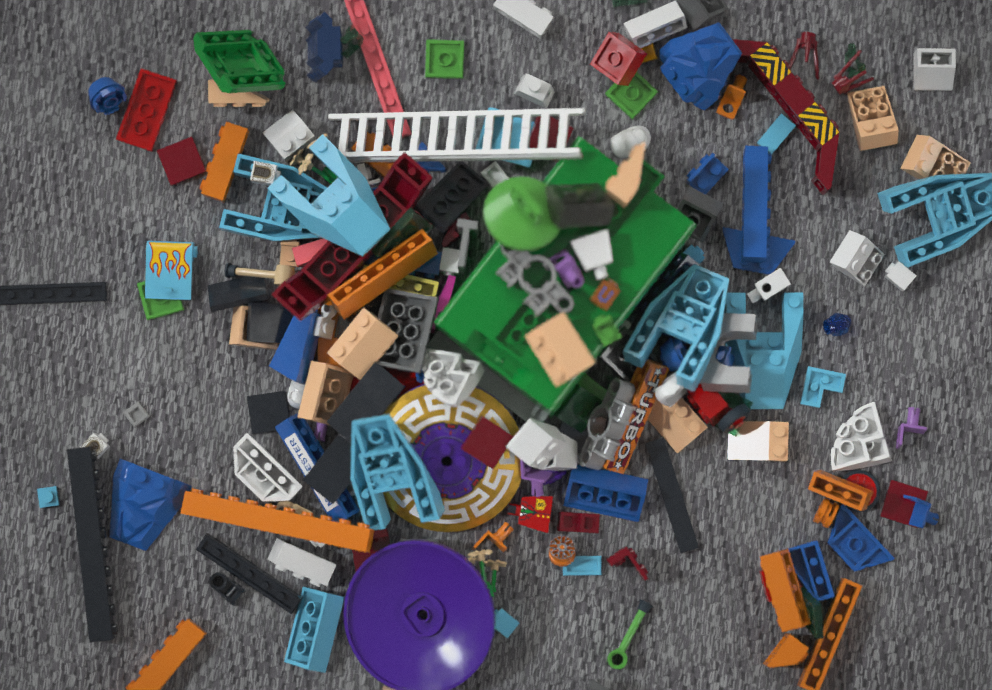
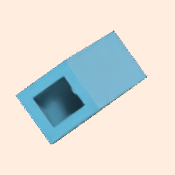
(505, 622)

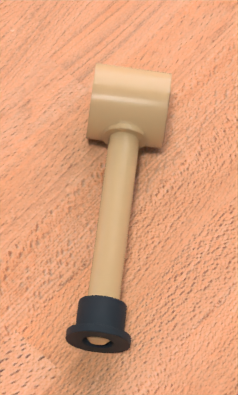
(279, 275)

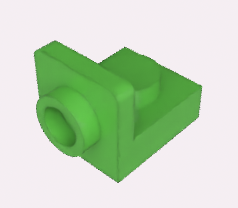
(606, 330)

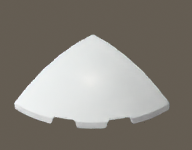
(450, 376)
(860, 441)

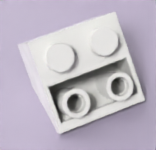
(934, 69)
(857, 257)

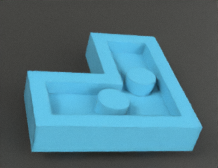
(817, 381)

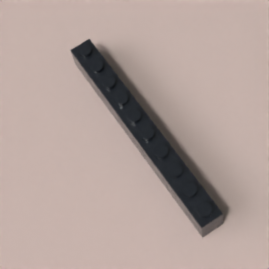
(91, 544)

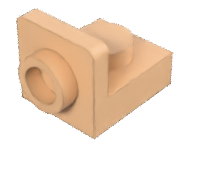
(287, 256)

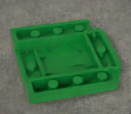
(239, 61)

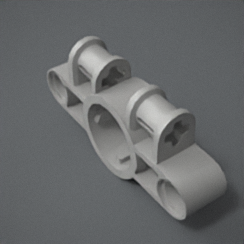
(550, 294)
(601, 443)

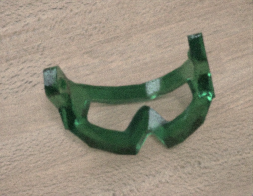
(351, 33)
(849, 54)

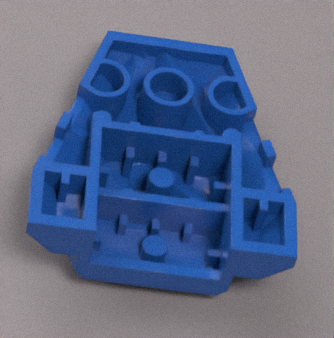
(700, 64)
(142, 504)

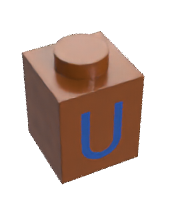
(605, 294)

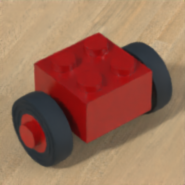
(715, 410)

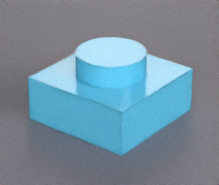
(48, 497)

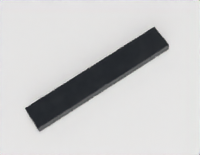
(53, 293)
(672, 495)
(249, 573)

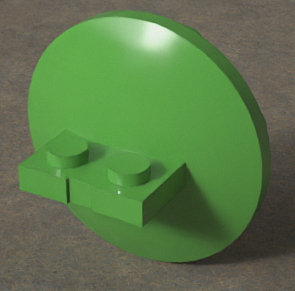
(519, 214)

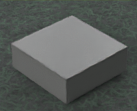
(136, 414)

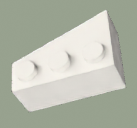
(301, 563)

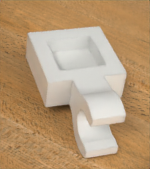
(324, 325)

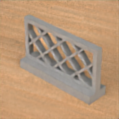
(466, 229)

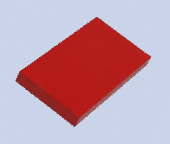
(146, 110)

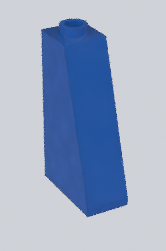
(297, 349)

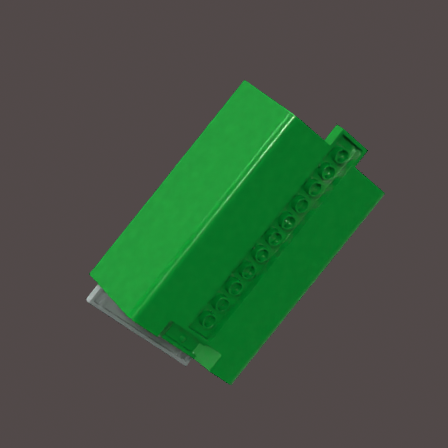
(491, 321)

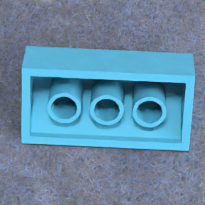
(314, 629)

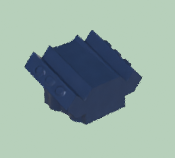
(324, 46)

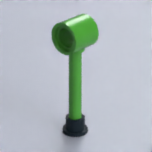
(643, 607)

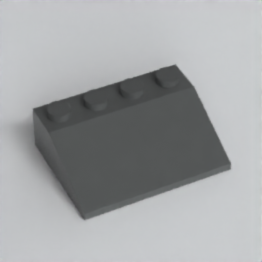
(412, 320)

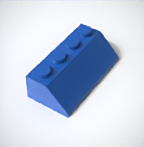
(606, 493)

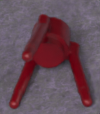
(807, 43)
(842, 84)

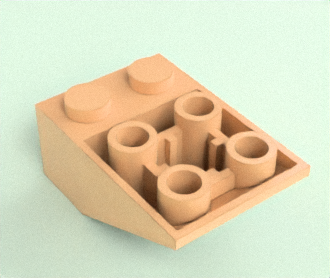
(221, 99)
(873, 118)
(931, 158)
(625, 184)

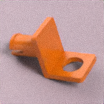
(733, 96)
(497, 538)

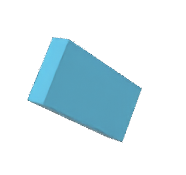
(776, 133)
(584, 566)

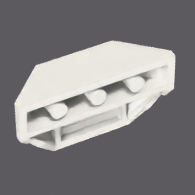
(263, 472)

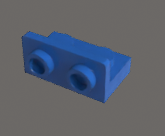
(707, 174)

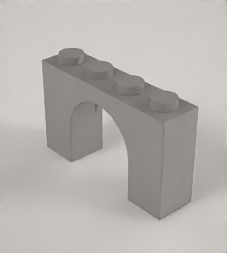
(731, 378)

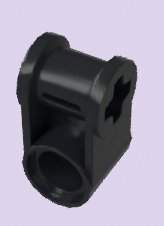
(227, 588)

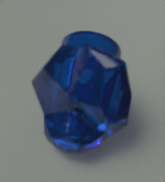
(837, 324)

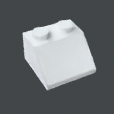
(289, 135)
(536, 443)

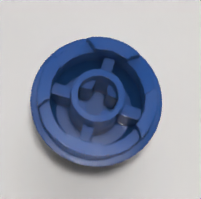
(106, 95)
(673, 353)

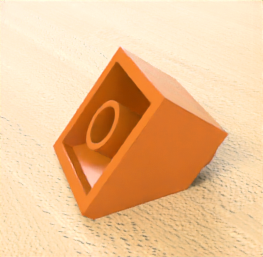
(787, 652)

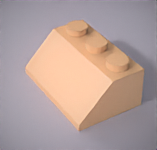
(362, 343)
(560, 349)
(324, 391)
(676, 424)

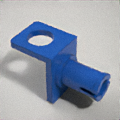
(724, 356)
(921, 513)

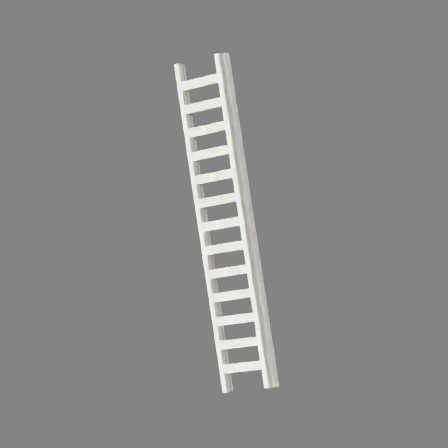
(450, 153)

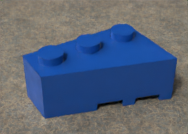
(811, 569)

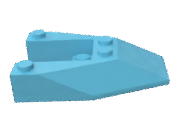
(955, 206)
(344, 211)
(276, 220)
(689, 311)
(772, 355)
(387, 462)

